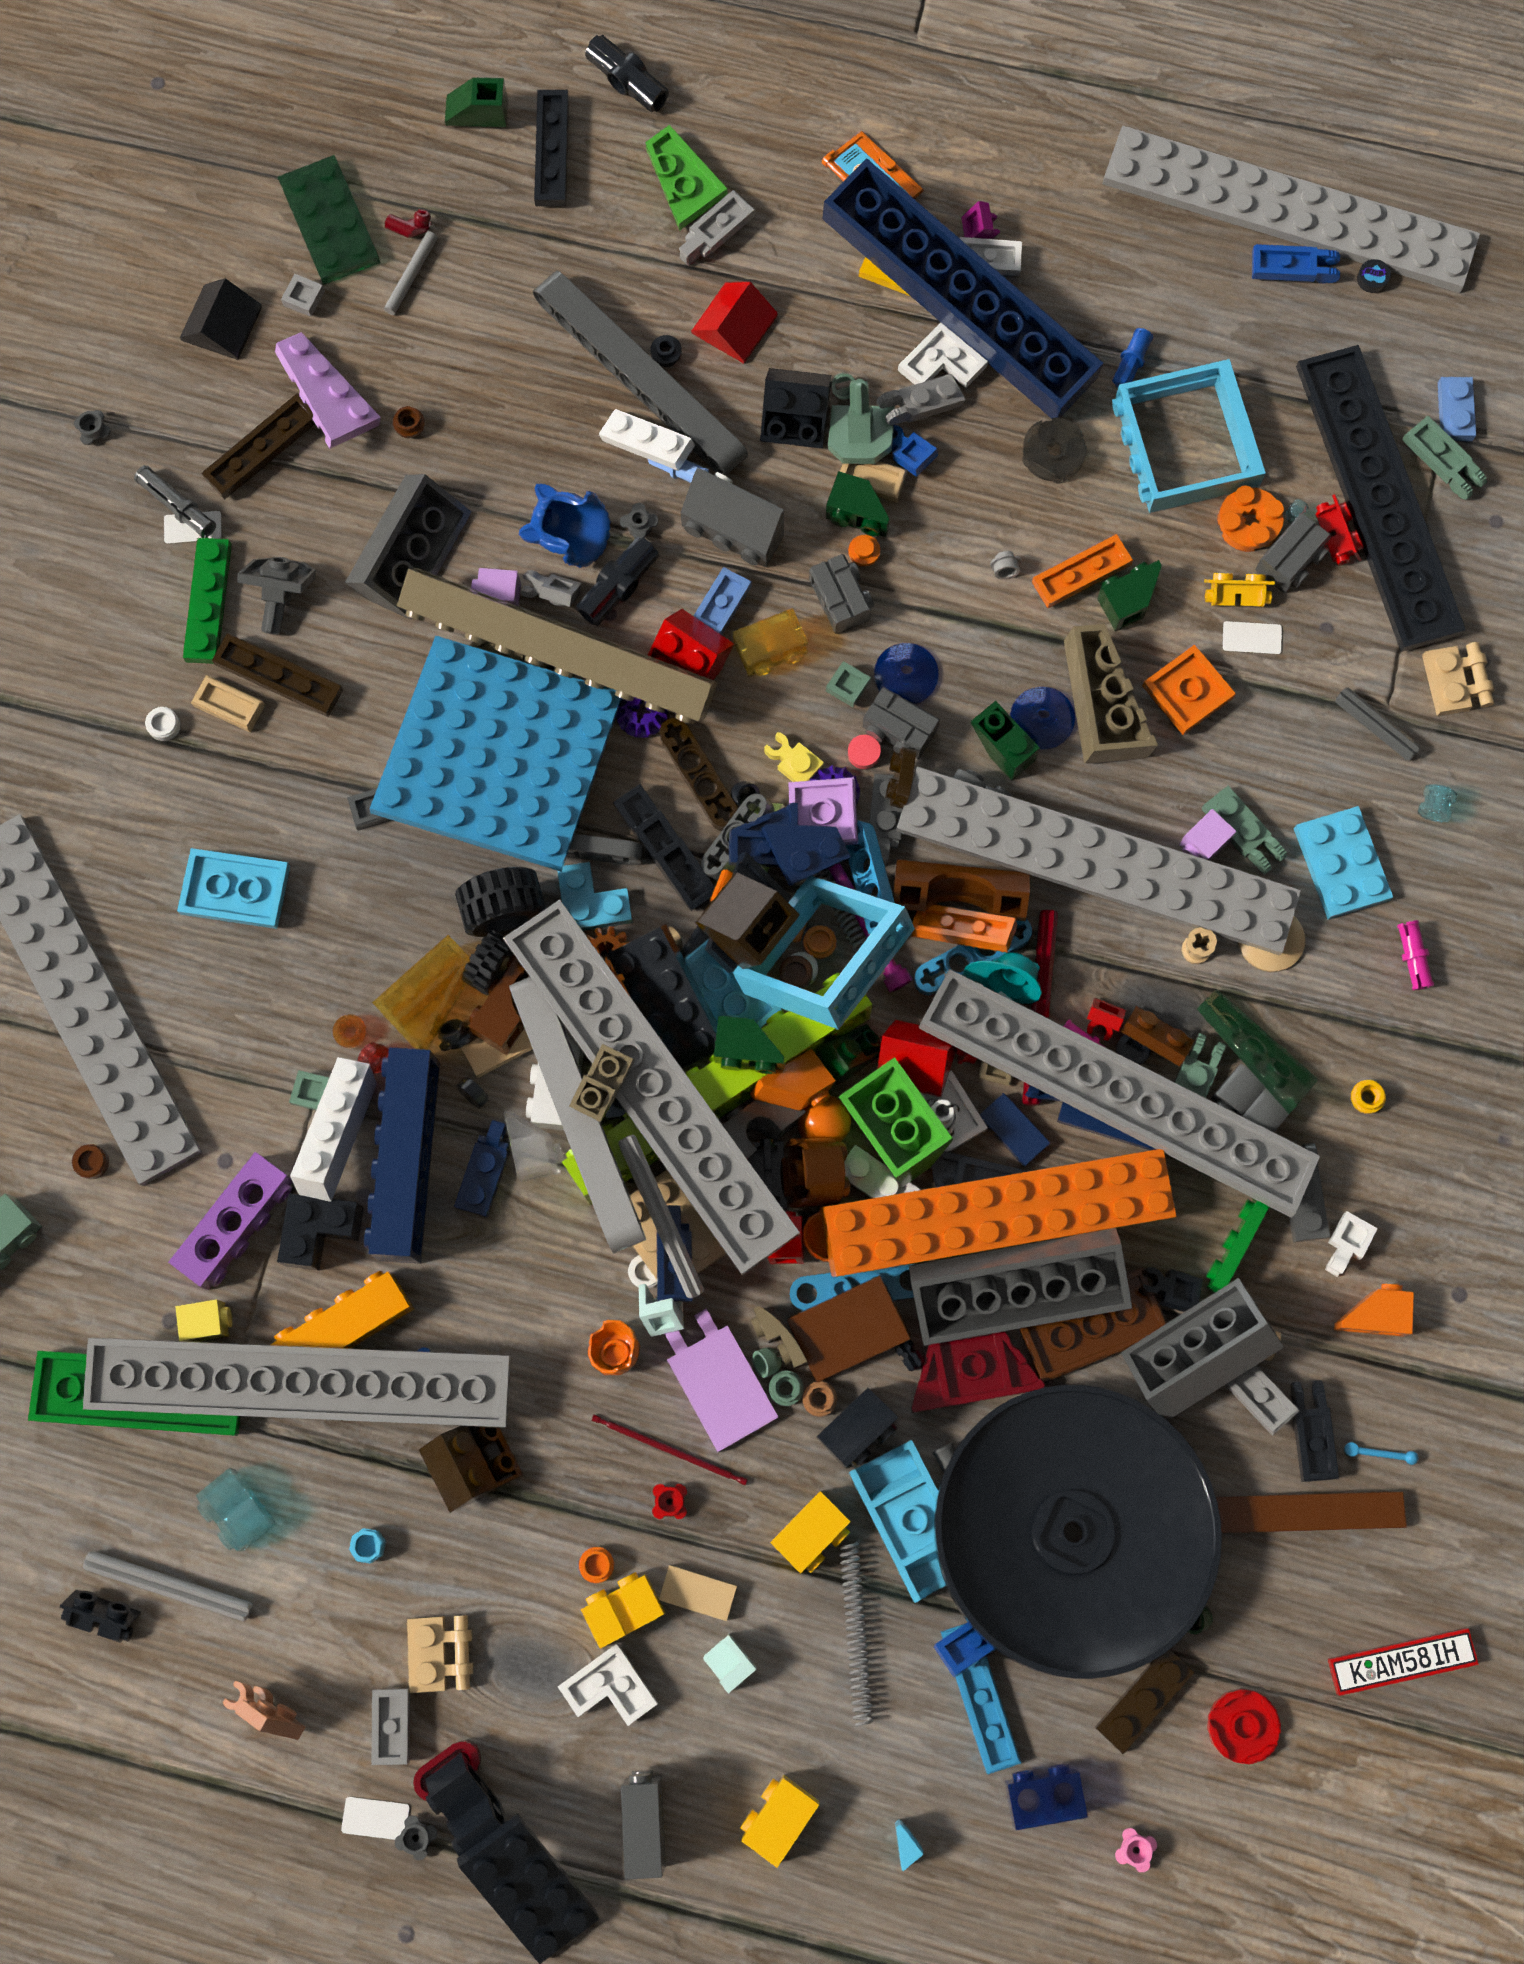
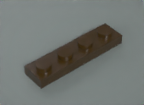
(259, 447)
(277, 675)

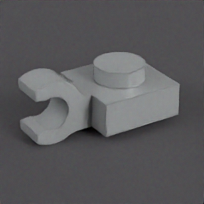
(552, 588)

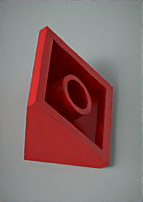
(736, 320)
(920, 1054)

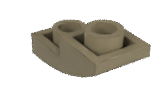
(602, 1083)
(767, 1325)

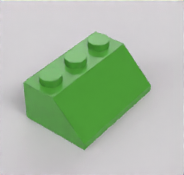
(897, 1121)

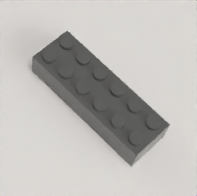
(1020, 1286)

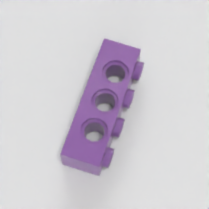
(213, 1227)

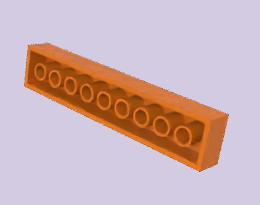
(997, 1212)

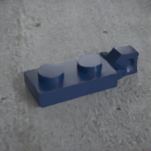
(484, 1172)
(667, 1280)

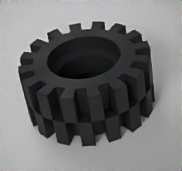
(487, 962)

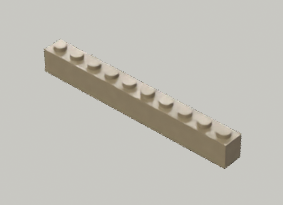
(556, 644)

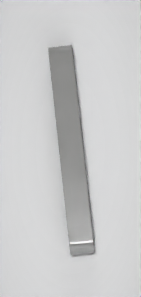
(583, 1133)

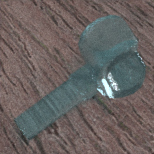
(1295, 509)

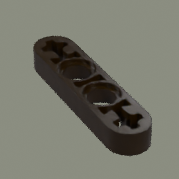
(695, 776)

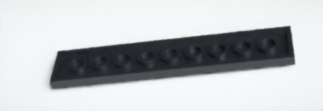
(1380, 498)

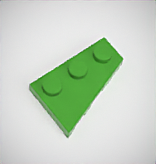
(683, 177)

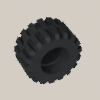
(499, 900)

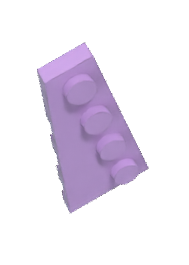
(333, 401)

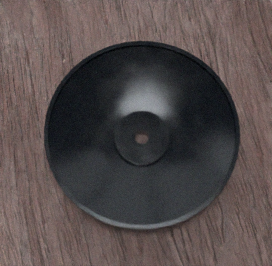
(1143, 1518)

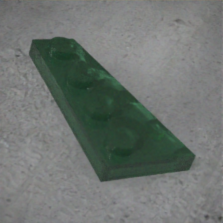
(1261, 1053)

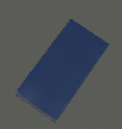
(1014, 1130)

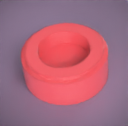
(864, 751)

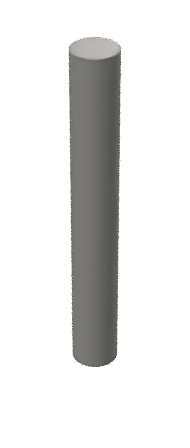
(410, 273)

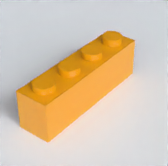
(353, 1316)

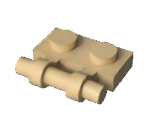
(1448, 680)
(428, 1654)

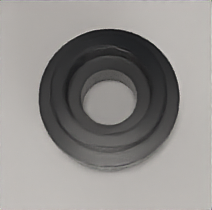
(668, 358)

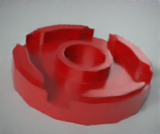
(1244, 1726)

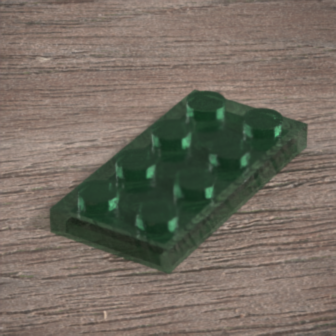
(329, 219)

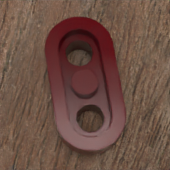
(440, 1760)

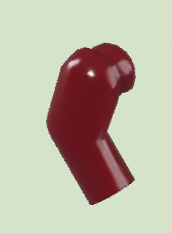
(412, 227)

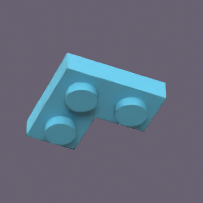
(590, 908)

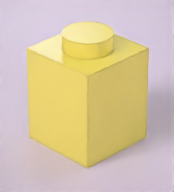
(203, 1321)

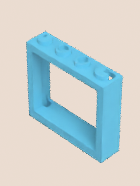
(1214, 374)
(859, 972)

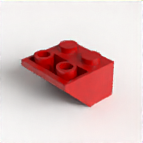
(691, 645)

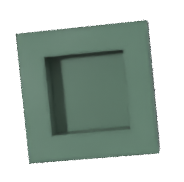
(848, 684)
(308, 1090)

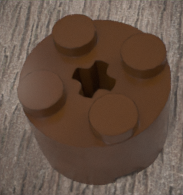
(814, 1172)

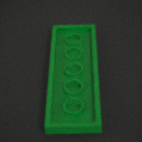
(59, 1398)

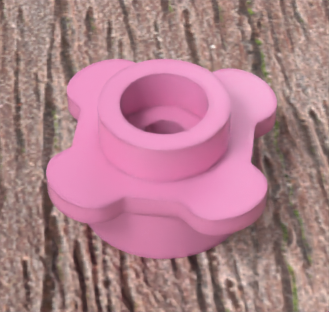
(1146, 1848)

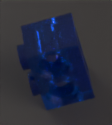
(1046, 1808)

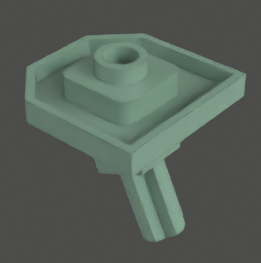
(860, 430)

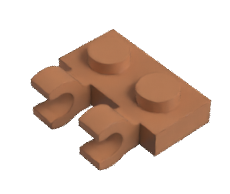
(264, 1714)

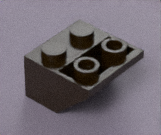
(747, 920)
(469, 1464)

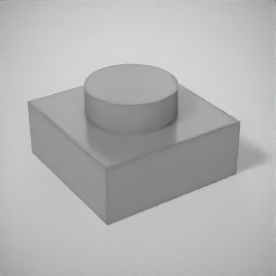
(302, 295)

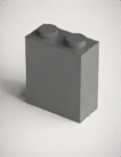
(643, 1826)

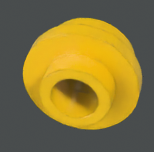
(1375, 1090)

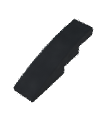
(665, 847)

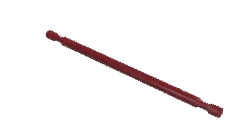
(670, 1450)

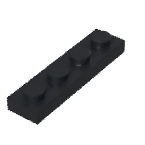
(551, 148)

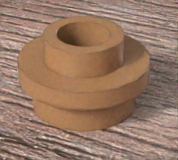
(824, 1388)

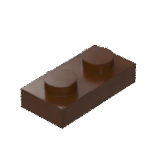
(1158, 1035)

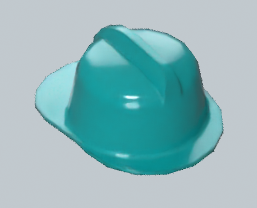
(1009, 973)

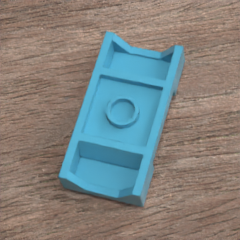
(902, 1507)

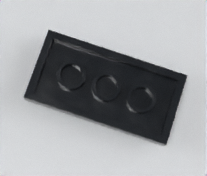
(667, 994)
(528, 1888)

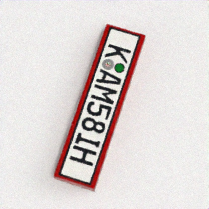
(1402, 1661)

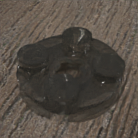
(1054, 467)

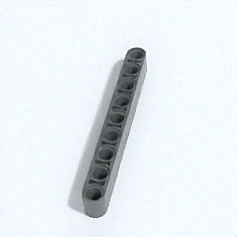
(639, 373)

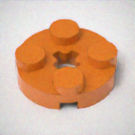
(1256, 502)

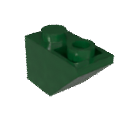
(478, 104)
(856, 505)
(1128, 597)
(1005, 740)
(745, 1044)
(850, 1053)

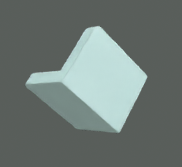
(659, 1316)
(729, 1663)

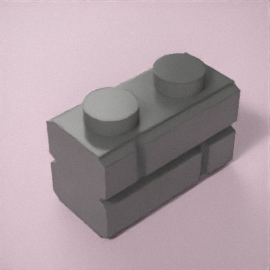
(1294, 553)
(840, 593)
(900, 722)

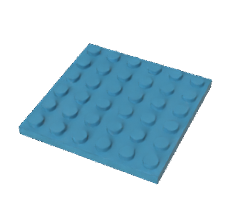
(496, 753)

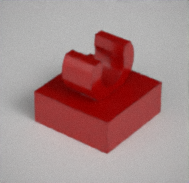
(1107, 1015)

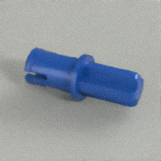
(1132, 357)

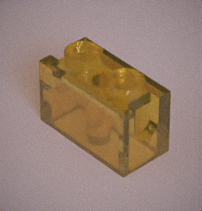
(770, 643)

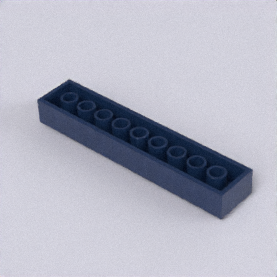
(961, 289)

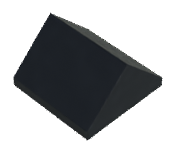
(221, 319)

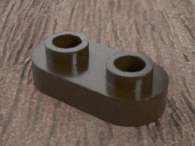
(900, 786)

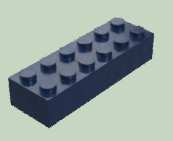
(403, 1155)

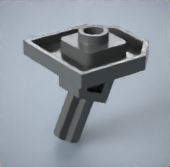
(278, 580)

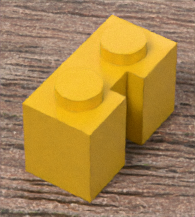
(811, 1533)
(622, 1610)
(779, 1821)

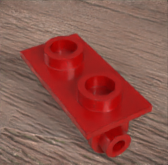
(1336, 518)

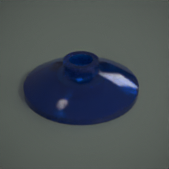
(913, 686)
(1044, 731)

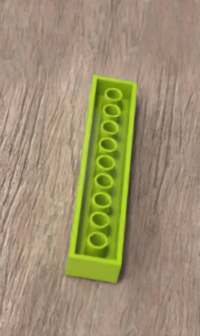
(727, 1089)

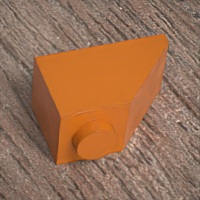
(800, 1084)
(1381, 1313)

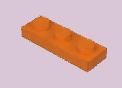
(1082, 571)
(965, 927)

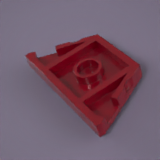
(972, 1372)

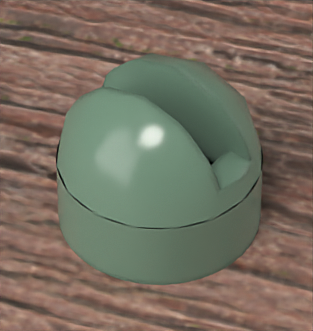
(844, 392)
(766, 1361)

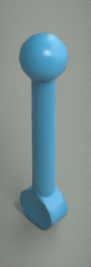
(1351, 1449)

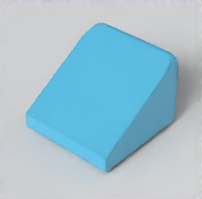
(908, 1846)

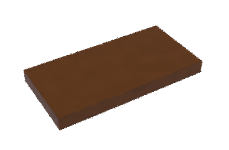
(1078, 1342)

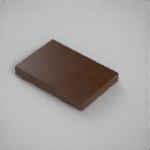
(849, 1328)

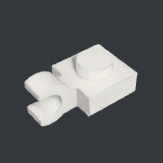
(1351, 1239)

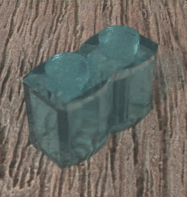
(234, 1510)

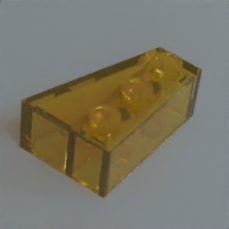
(425, 994)

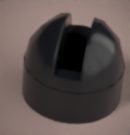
(739, 792)

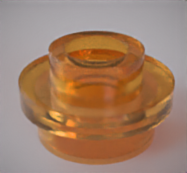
(349, 1021)

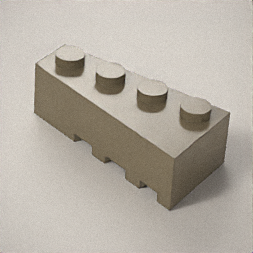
(1103, 698)

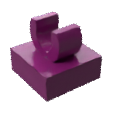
(979, 222)

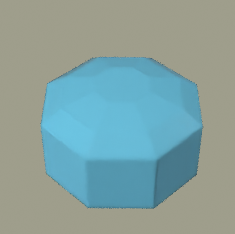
(367, 1545)

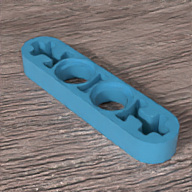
(876, 874)
(970, 953)

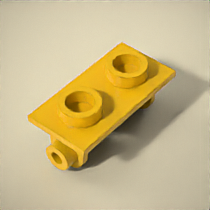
(1252, 590)

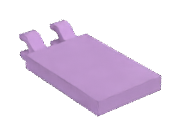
(720, 1384)

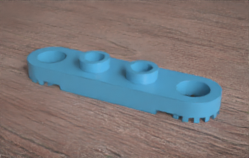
(829, 1286)

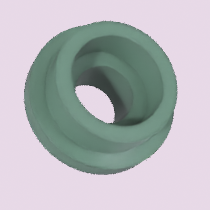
(777, 1380)

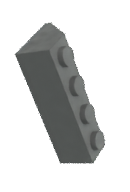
(410, 535)
(1201, 1350)

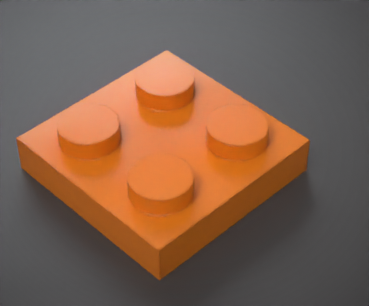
(1188, 689)

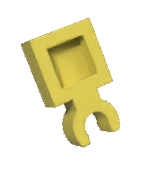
(797, 763)

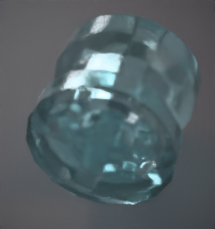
(1437, 803)

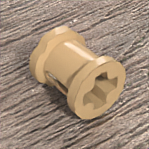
(1200, 936)

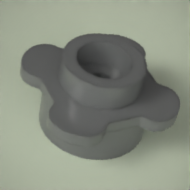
(89, 419)
(642, 529)
(406, 1842)

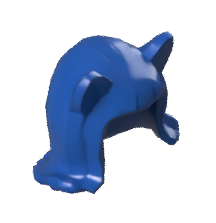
(568, 525)

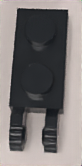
(1314, 1435)

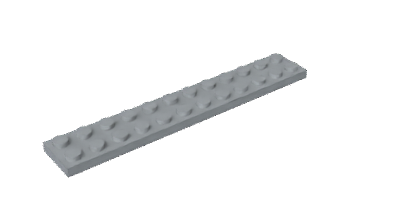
(1290, 208)
(1099, 861)
(88, 1010)
(656, 1090)
(1120, 1093)
(297, 1382)

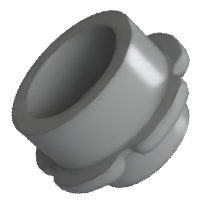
(1006, 565)

